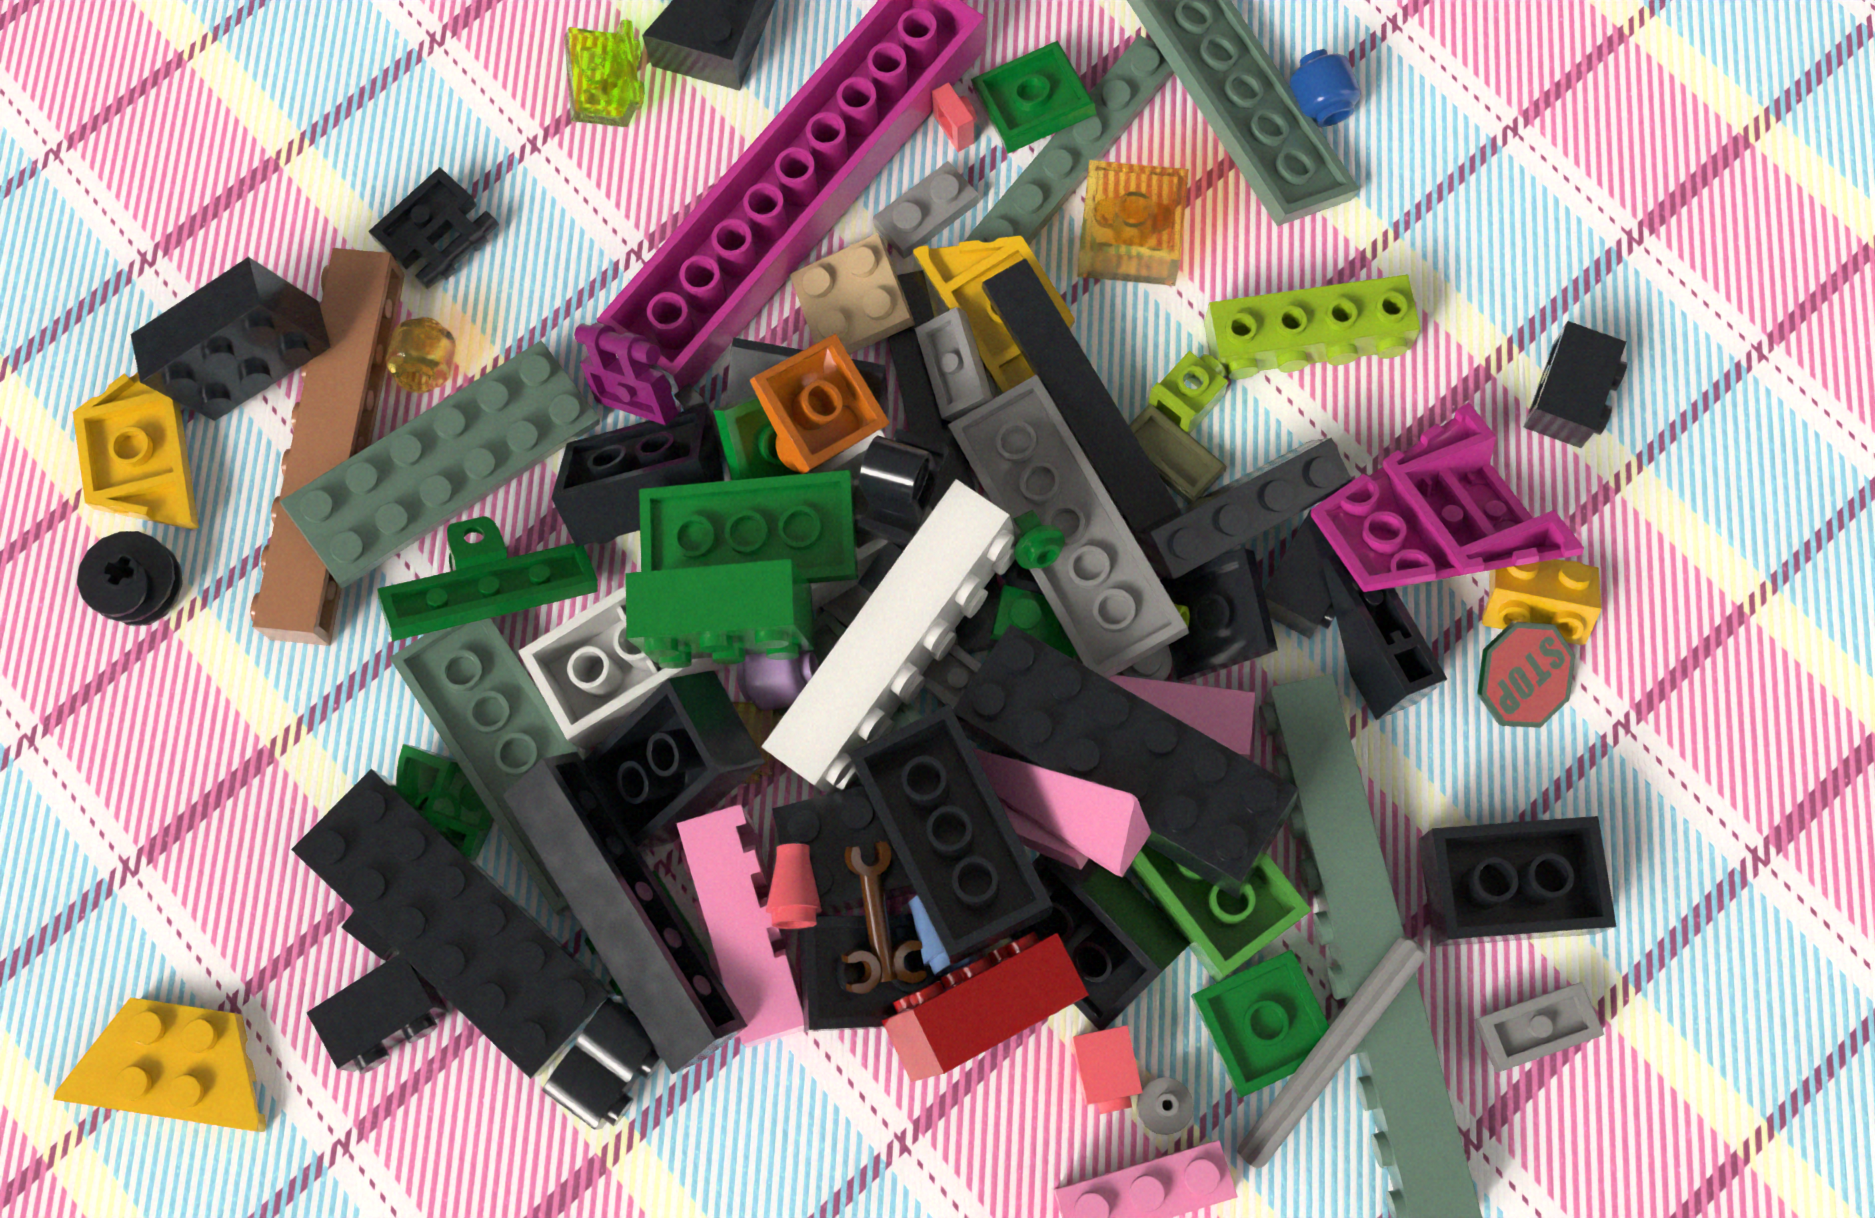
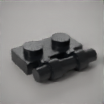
(424, 219)

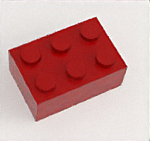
(982, 1005)

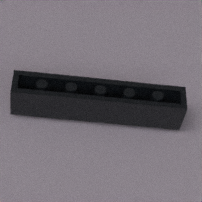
(624, 911)

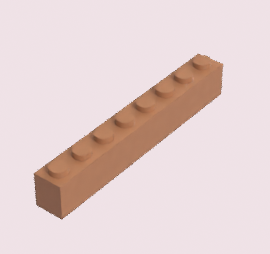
(329, 425)

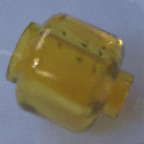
(421, 354)

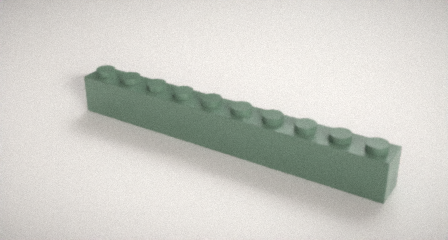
(1360, 925)

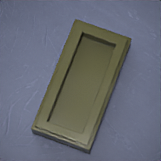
(1176, 455)

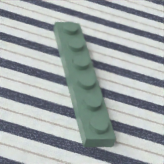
(1066, 157)

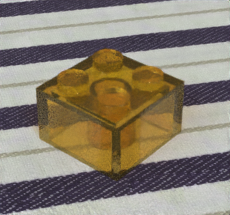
(1133, 222)

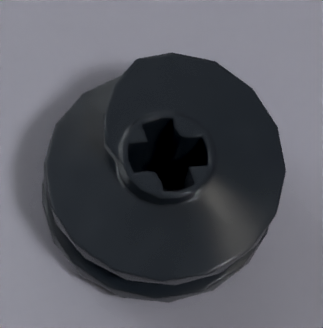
(134, 601)

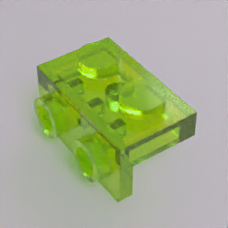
(603, 75)

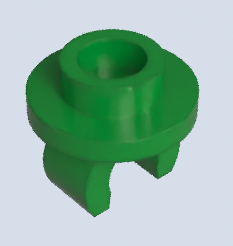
(1037, 543)

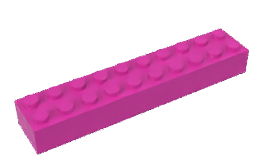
(795, 182)

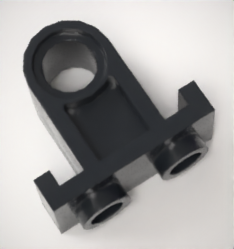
(898, 484)

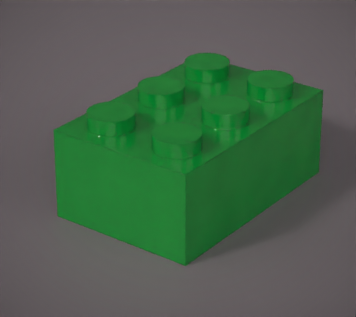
(720, 612)

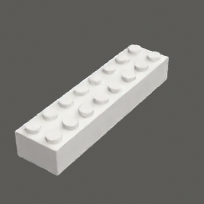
(599, 677)

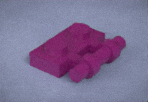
(626, 380)

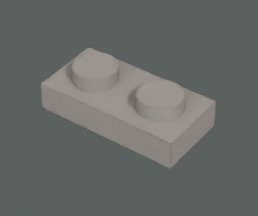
(926, 209)
(953, 364)
(1539, 1027)

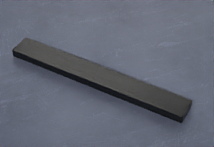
(925, 420)

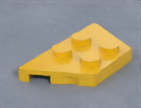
(958, 279)
(135, 454)
(171, 1066)

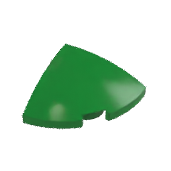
(444, 796)

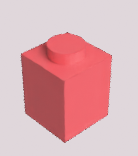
(1107, 1069)

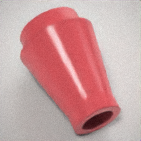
(793, 889)

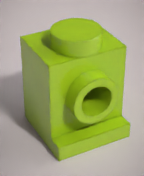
(1187, 405)

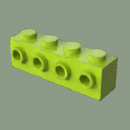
(1312, 326)

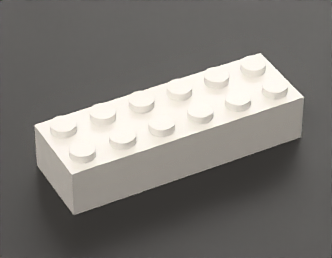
(895, 638)

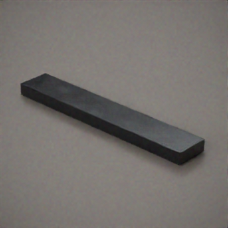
(1079, 395)

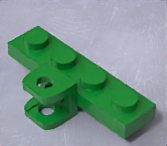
(484, 583)

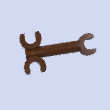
(885, 960)

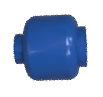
(1325, 87)

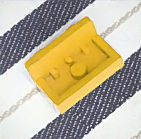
(1546, 593)

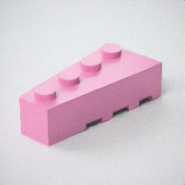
(733, 895)

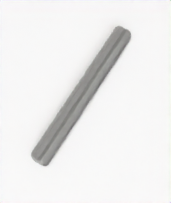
(1331, 1051)

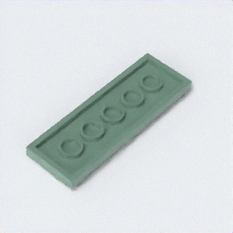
(1248, 106)
(440, 464)
(489, 722)

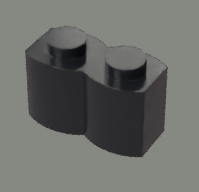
(604, 1066)

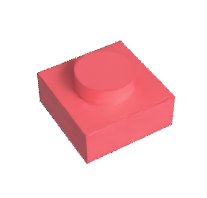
(954, 116)

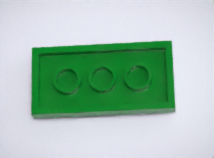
(754, 521)

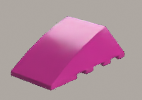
(1438, 513)

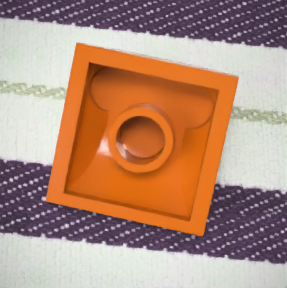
(817, 405)

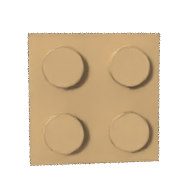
(853, 295)

